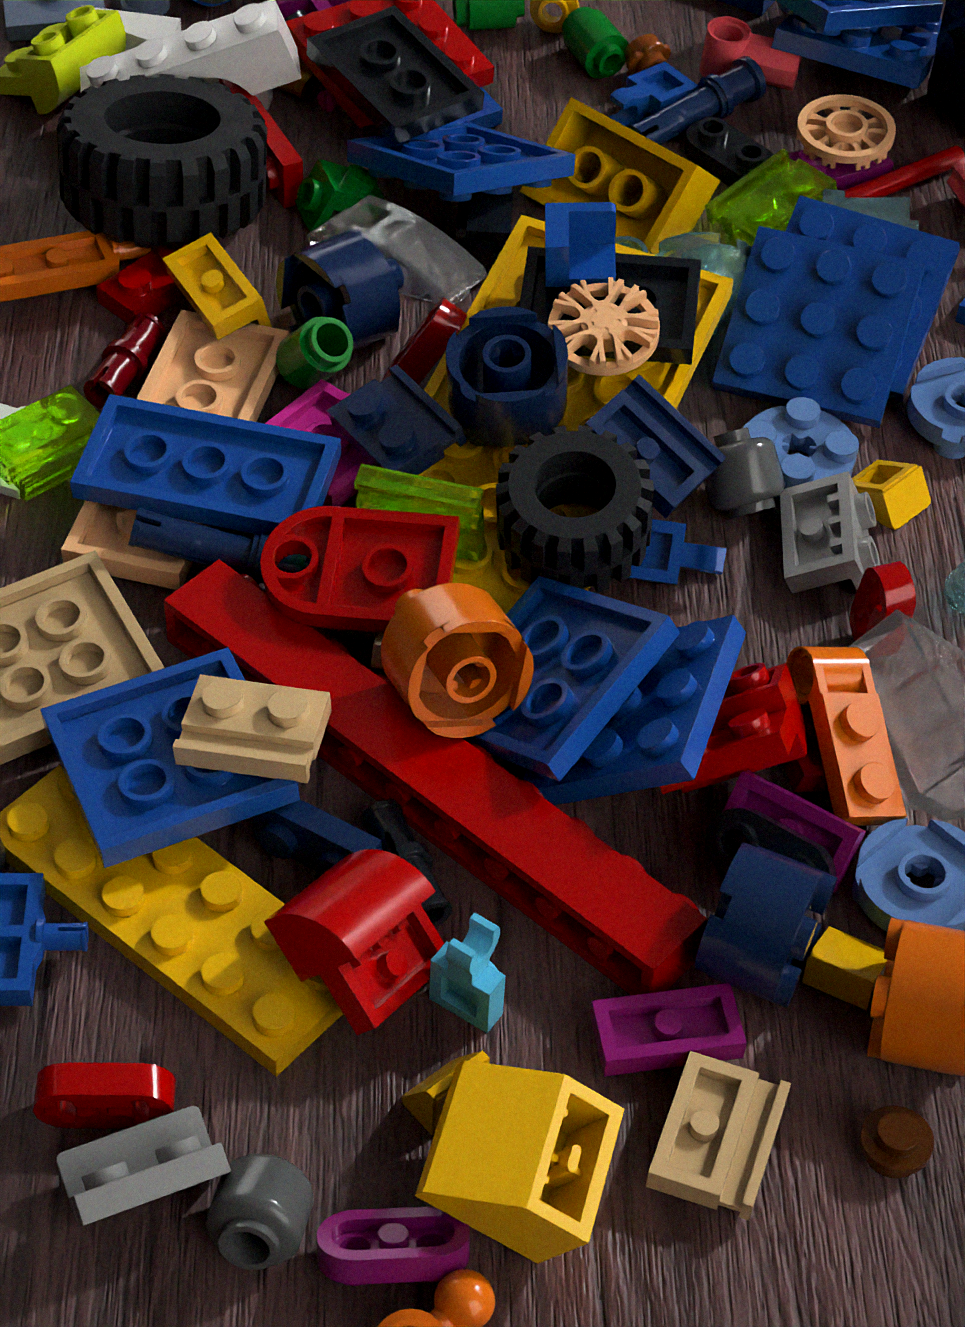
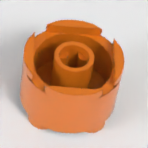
(455, 658)
(921, 998)

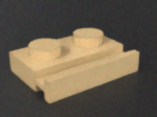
(252, 728)
(718, 1135)

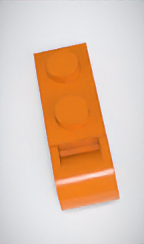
(849, 732)

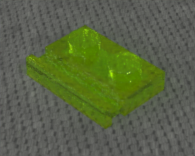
(767, 196)
(45, 441)
(407, 492)

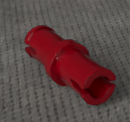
(124, 359)

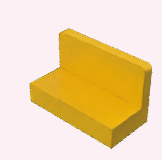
(215, 287)

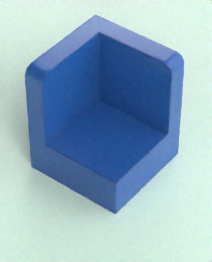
(579, 243)

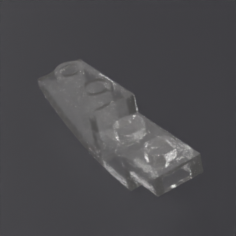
(429, 258)

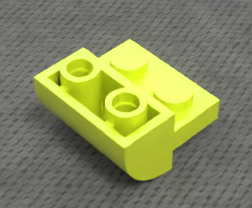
(53, 62)

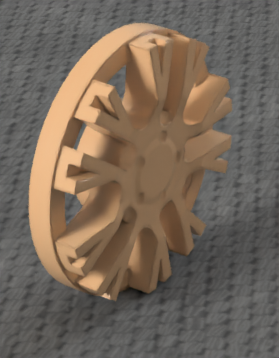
(846, 131)
(606, 326)

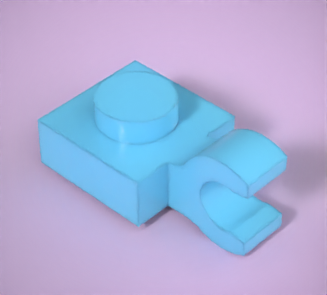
(466, 978)

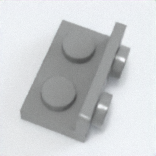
(826, 533)
(139, 1165)

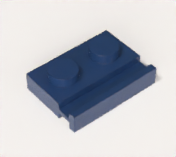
(396, 424)
(667, 441)

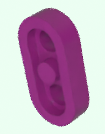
(391, 1245)

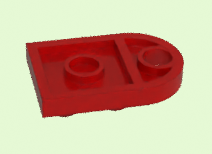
(357, 563)

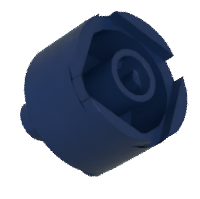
(343, 281)
(507, 377)
(764, 923)

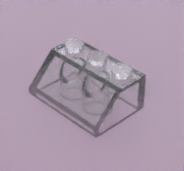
(923, 711)

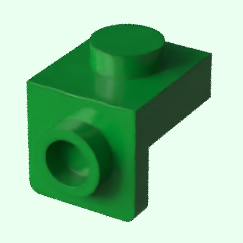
(331, 189)

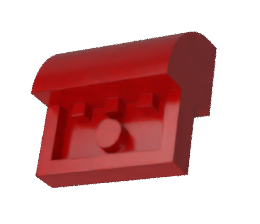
(754, 728)
(361, 934)

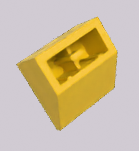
(521, 1157)

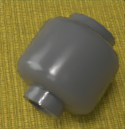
(747, 476)
(260, 1211)

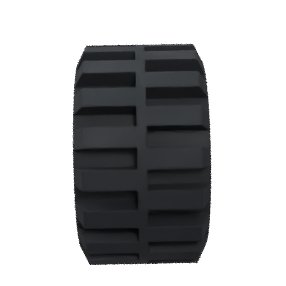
(574, 470)

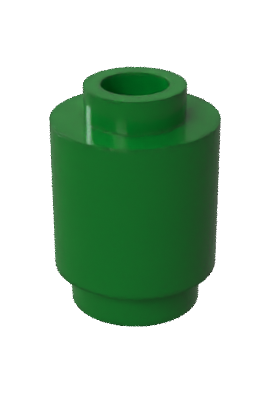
(487, 13)
(594, 42)
(314, 351)

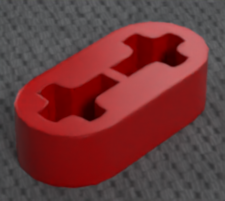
(429, 340)
(880, 594)
(103, 1094)

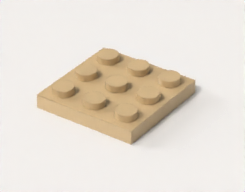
(61, 640)

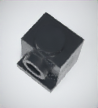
(484, 226)

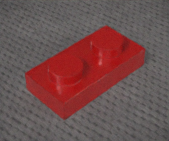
(140, 287)

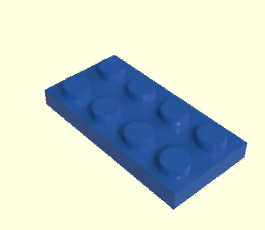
(203, 466)

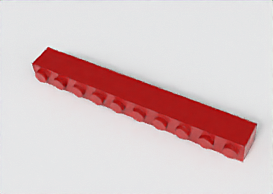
(452, 790)

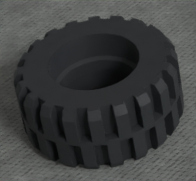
(162, 160)

